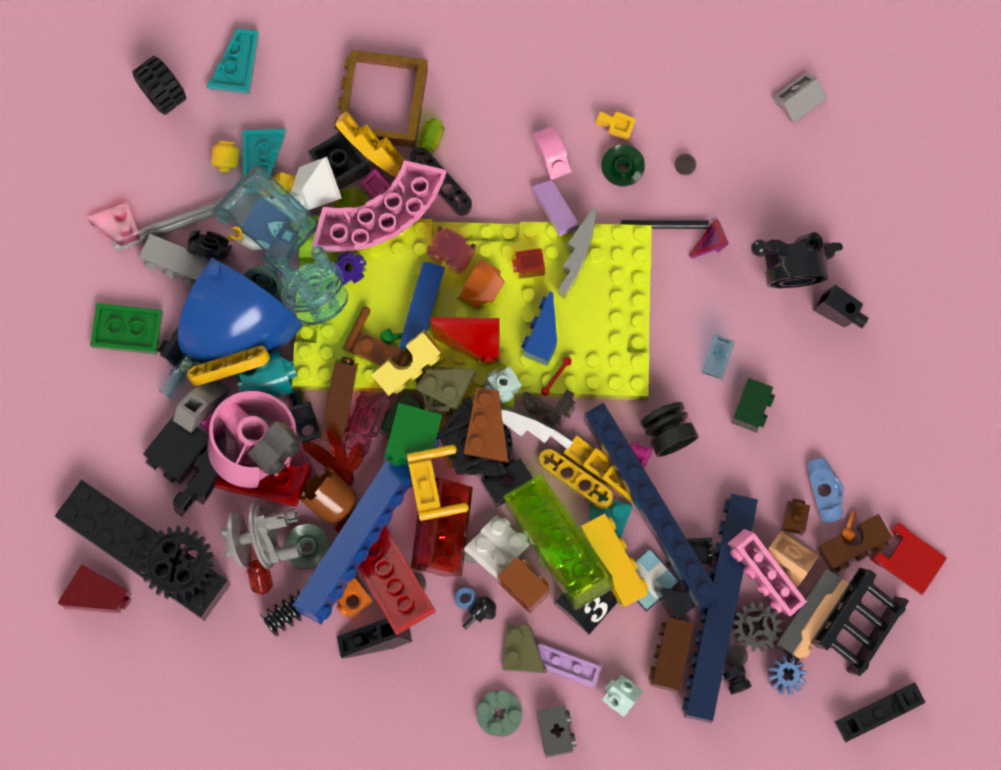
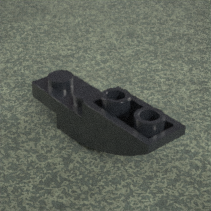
(200, 485)

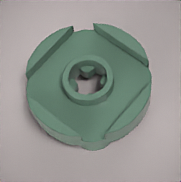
(512, 716)

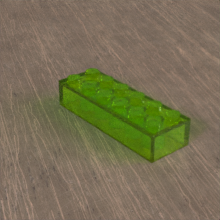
(559, 542)

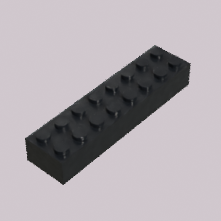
(125, 537)

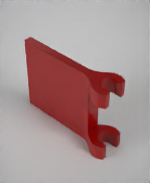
(911, 560)

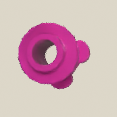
(642, 453)

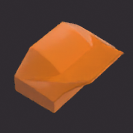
(482, 285)

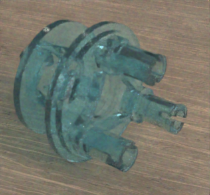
(314, 289)

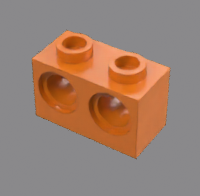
(354, 589)

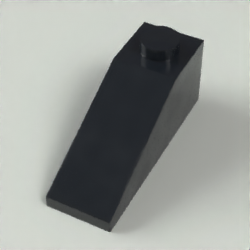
(371, 639)

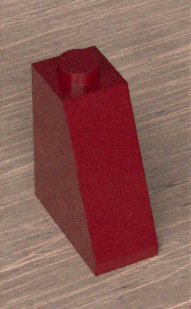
(94, 593)

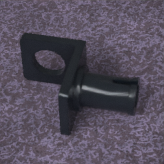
(303, 416)

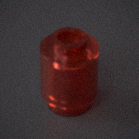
(259, 578)

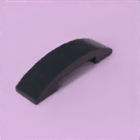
(880, 712)

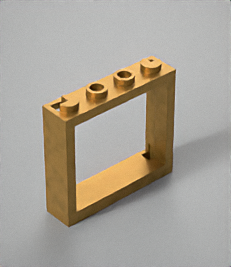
(421, 65)

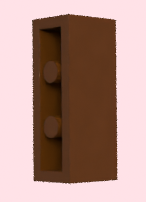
(671, 654)

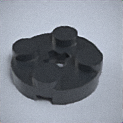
(209, 245)

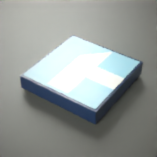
(655, 574)

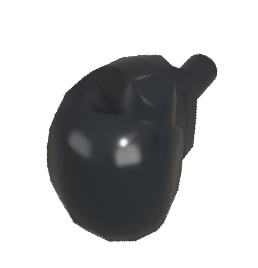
(482, 609)

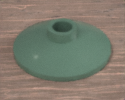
(311, 535)

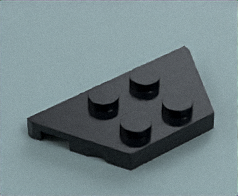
(455, 434)

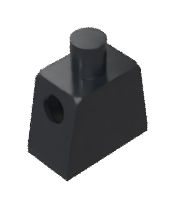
(841, 307)

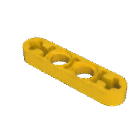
(228, 365)
(578, 476)

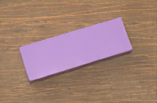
(555, 207)
(569, 666)

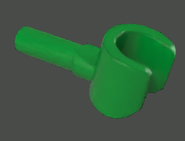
(388, 337)

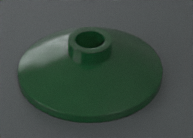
(626, 156)

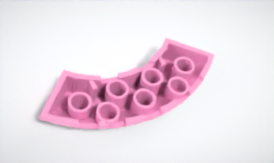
(383, 216)

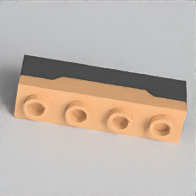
(811, 616)

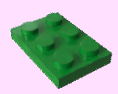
(126, 328)

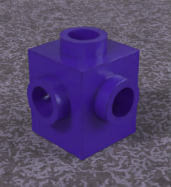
(358, 266)

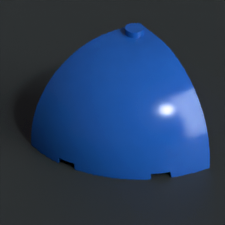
(231, 315)

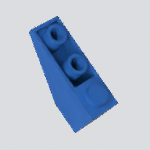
(543, 339)

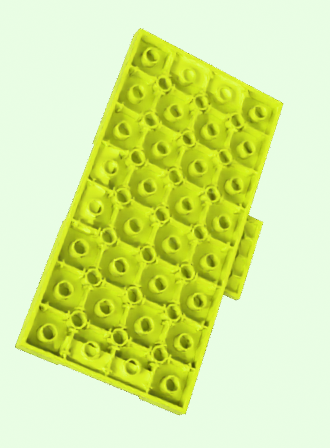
(597, 324)

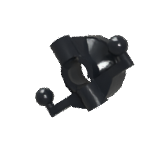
(796, 263)

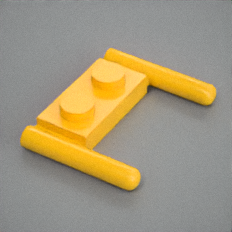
(425, 484)

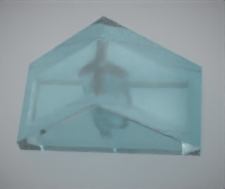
(718, 356)

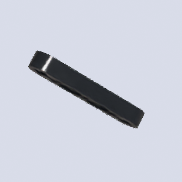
(448, 180)

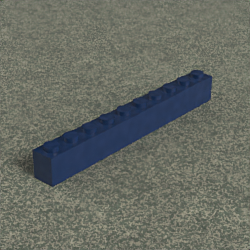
(651, 507)
(719, 617)

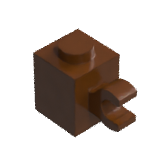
(795, 516)

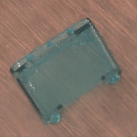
(267, 215)

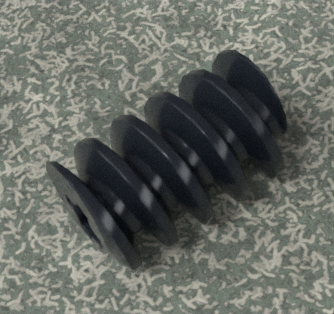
(282, 615)

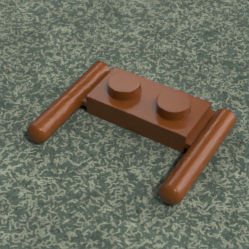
(372, 348)

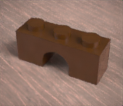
(838, 554)

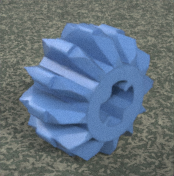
(795, 677)

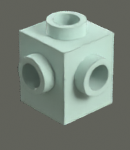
(504, 382)
(621, 695)

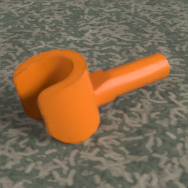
(847, 534)

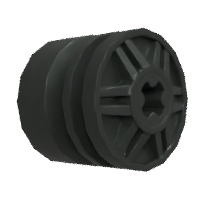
(667, 425)

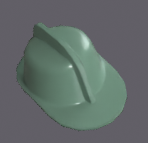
(266, 279)

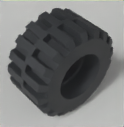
(159, 85)

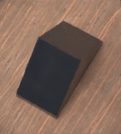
(675, 601)

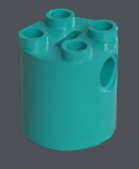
(271, 378)

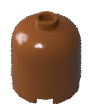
(329, 497)

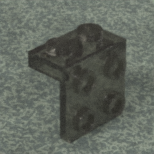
(553, 415)

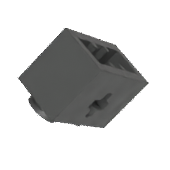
(547, 720)

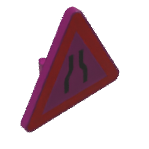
(712, 240)

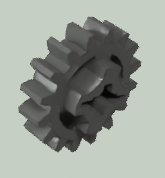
(747, 621)

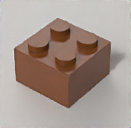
(524, 584)

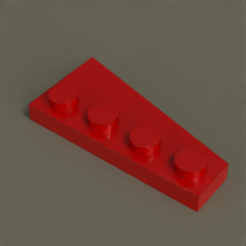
(282, 489)

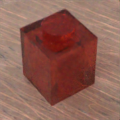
(529, 263)

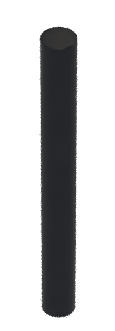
(670, 224)

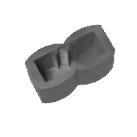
(275, 448)

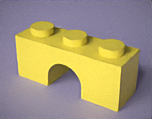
(424, 352)

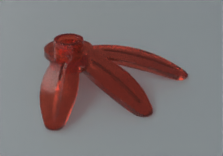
(339, 463)

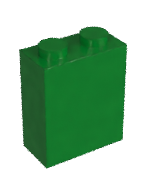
(410, 433)

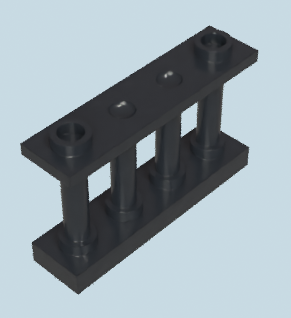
(839, 619)

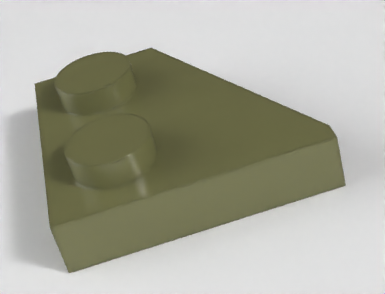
(446, 385)
(521, 651)

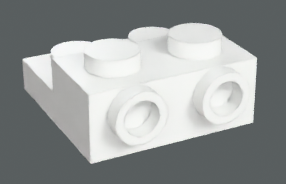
(497, 546)

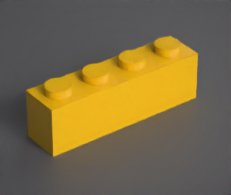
(612, 553)

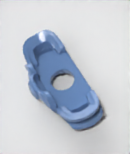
(830, 506)

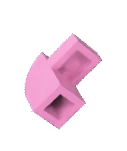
(552, 151)

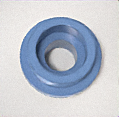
(465, 590)

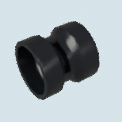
(740, 684)

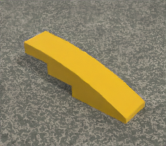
(378, 151)
(595, 464)

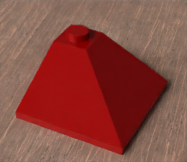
(470, 336)

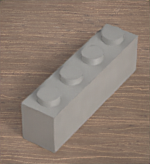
(172, 260)

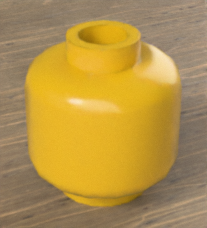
(225, 156)

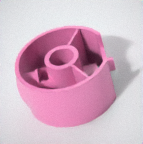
(242, 426)

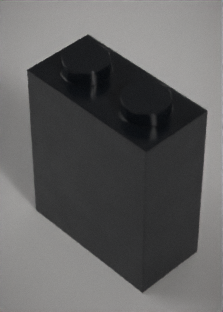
(175, 451)

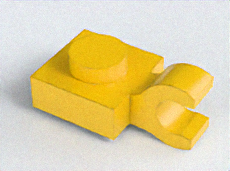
(620, 125)

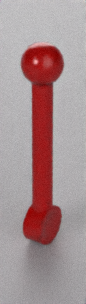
(566, 362)

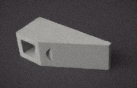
(199, 404)

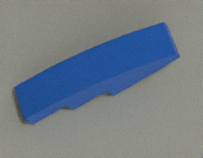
(422, 302)

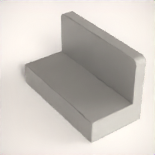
(800, 96)

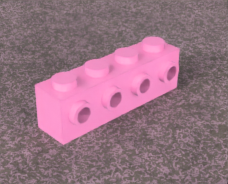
(766, 572)

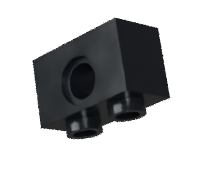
(497, 490)

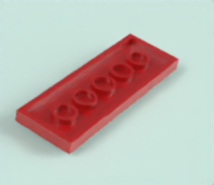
(393, 583)

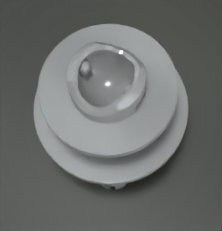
(262, 535)

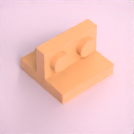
(792, 557)

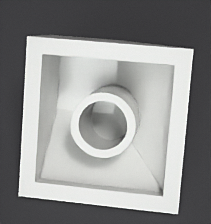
(315, 184)

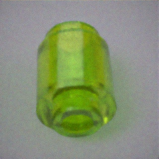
(431, 135)

